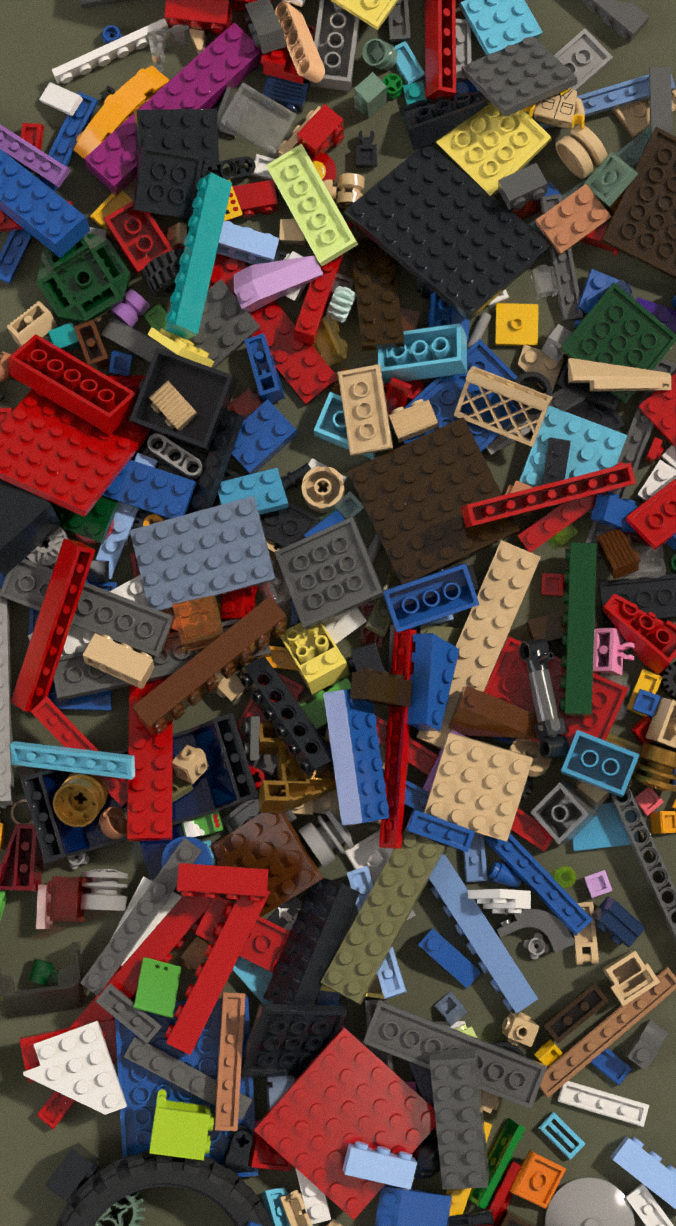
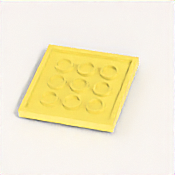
(494, 145)

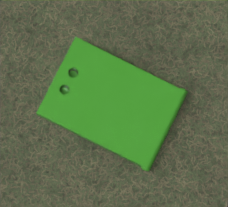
(157, 987)

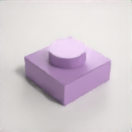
(598, 884)

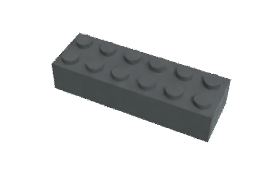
(459, 1118)

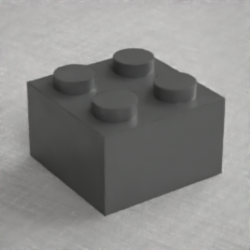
(564, 813)

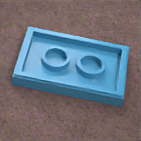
(604, 830)

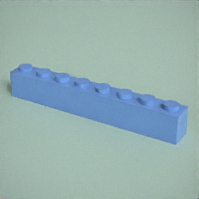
(481, 937)

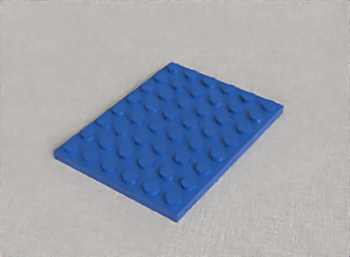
(142, 1086)

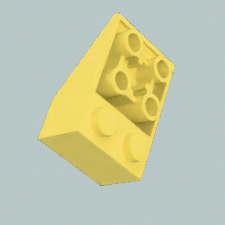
(315, 656)

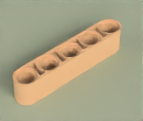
(300, 43)

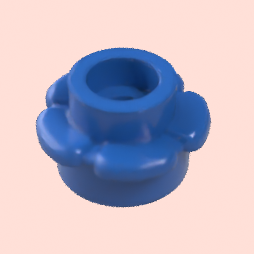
(109, 30)

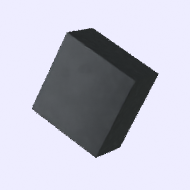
(200, 385)
(24, 524)

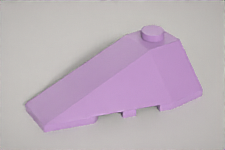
(271, 280)

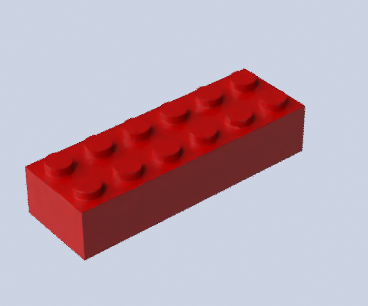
(72, 384)

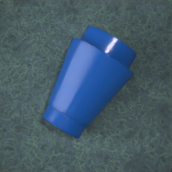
(504, 875)

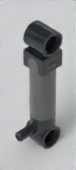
(549, 726)

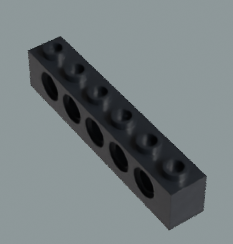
(286, 706)

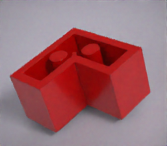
(322, 131)

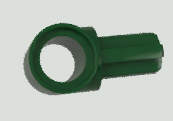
(43, 972)

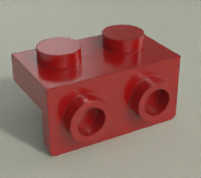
(238, 603)

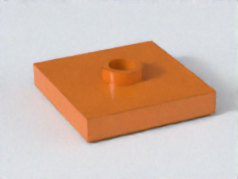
(537, 1179)

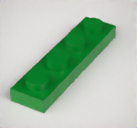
(498, 1160)

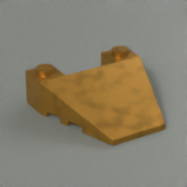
(293, 784)

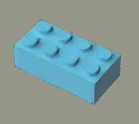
(426, 354)

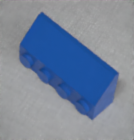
(430, 597)

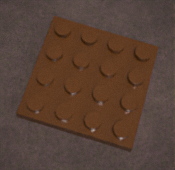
(274, 845)

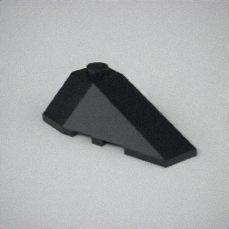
(433, 120)

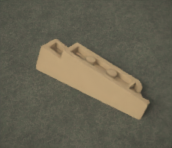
(616, 377)

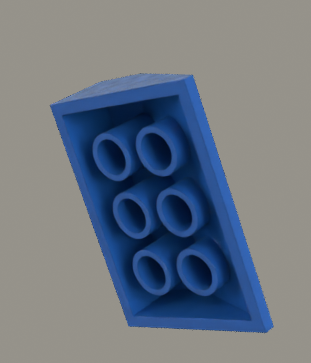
(412, 1207)

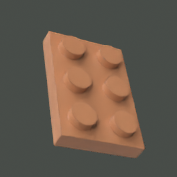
(573, 219)

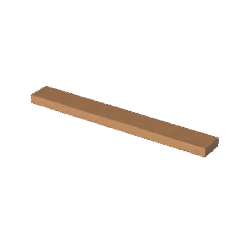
(605, 1034)

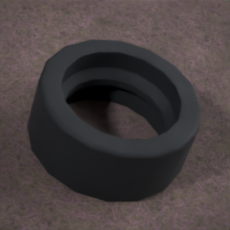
(539, 378)

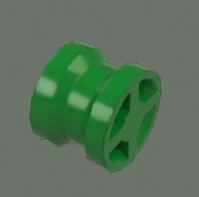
(394, 82)

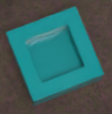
(414, 92)

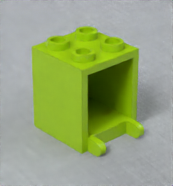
(181, 1128)

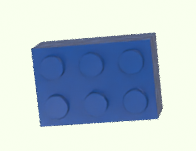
(262, 437)

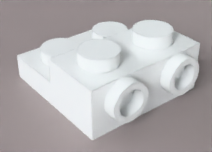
(502, 899)

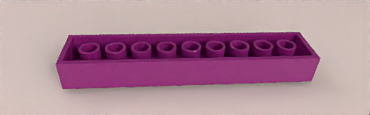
(196, 86)

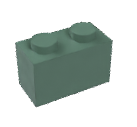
(370, 95)

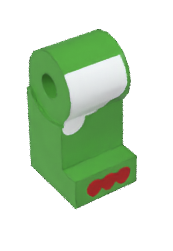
(203, 826)

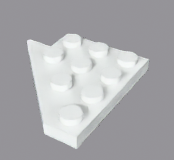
(79, 1068)

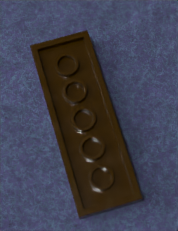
(376, 296)

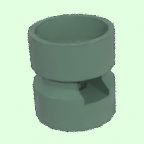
(379, 54)

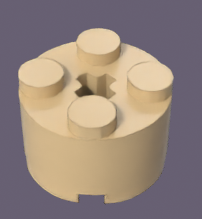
(323, 477)

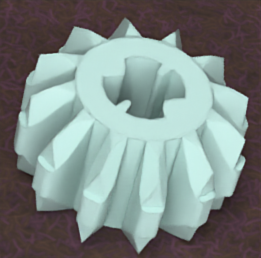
(341, 304)

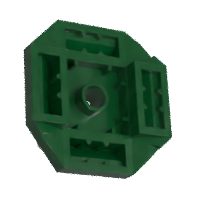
(90, 258)

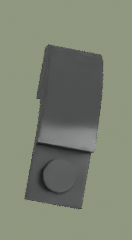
(552, 927)

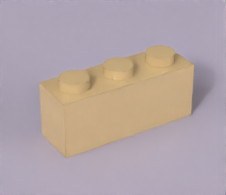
(119, 660)

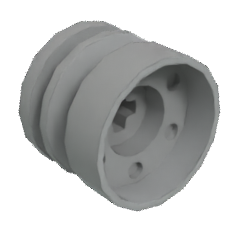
(49, 556)
(326, 837)
(104, 890)

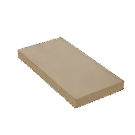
(365, 410)

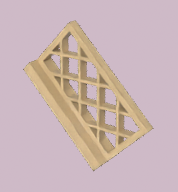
(512, 391)

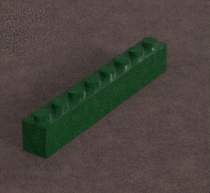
(579, 630)

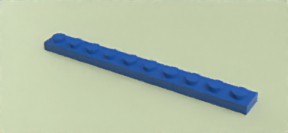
(62, 151)

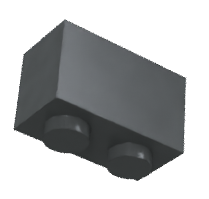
(522, 186)

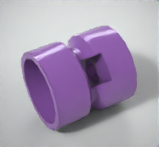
(130, 308)

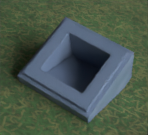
(450, 1008)

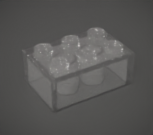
(258, 119)

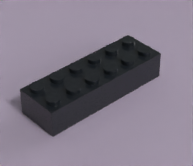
(311, 943)

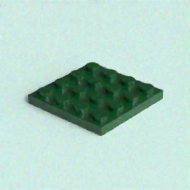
(620, 334)

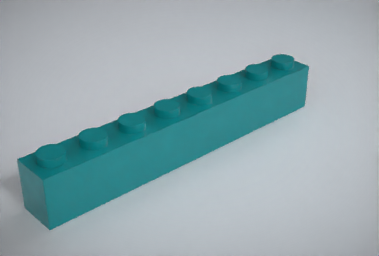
(198, 256)

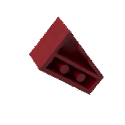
(23, 861)

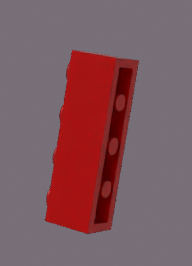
(256, 198)
(223, 881)

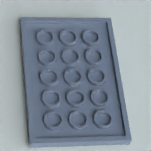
(202, 554)

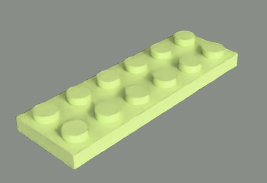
(311, 205)

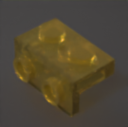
(329, 343)

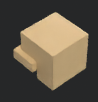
(630, 977)

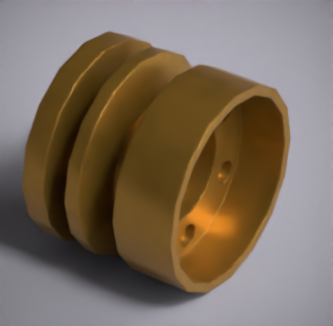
(659, 768)
(80, 799)

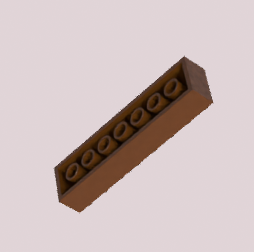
(211, 666)

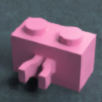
(609, 650)

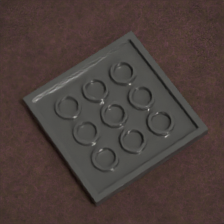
(519, 76)
(329, 573)

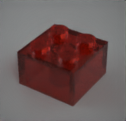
(66, 899)

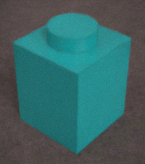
(64, 337)

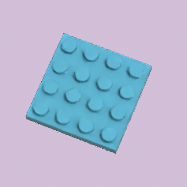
(591, 446)

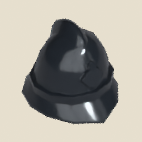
(427, 1158)

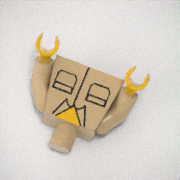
(559, 110)

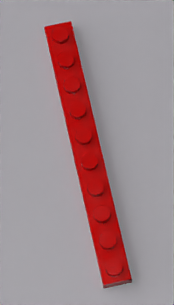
(397, 746)
(424, 759)

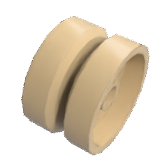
(581, 151)

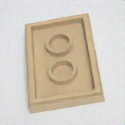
(636, 116)

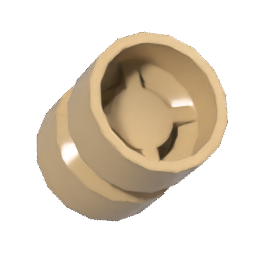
(350, 189)

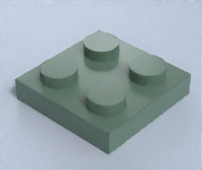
(610, 179)

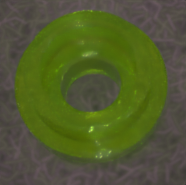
(572, 876)

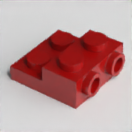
(280, 65)

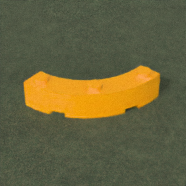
(119, 108)

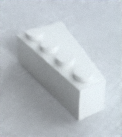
(143, 886)

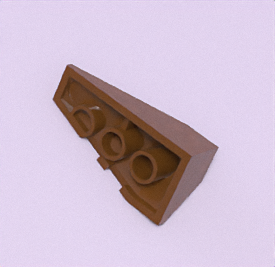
(489, 716)

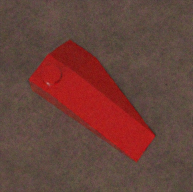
(652, 637)

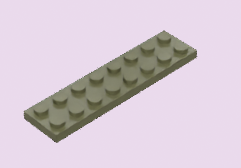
(382, 916)

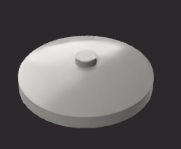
(588, 1203)

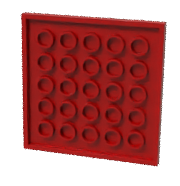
(62, 454)
(340, 1101)

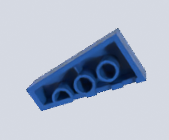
(431, 681)

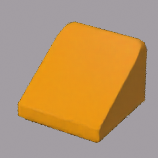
(663, 822)

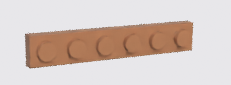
(229, 1061)

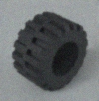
(161, 273)

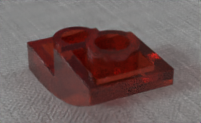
(367, 636)

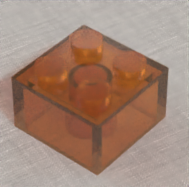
(197, 622)

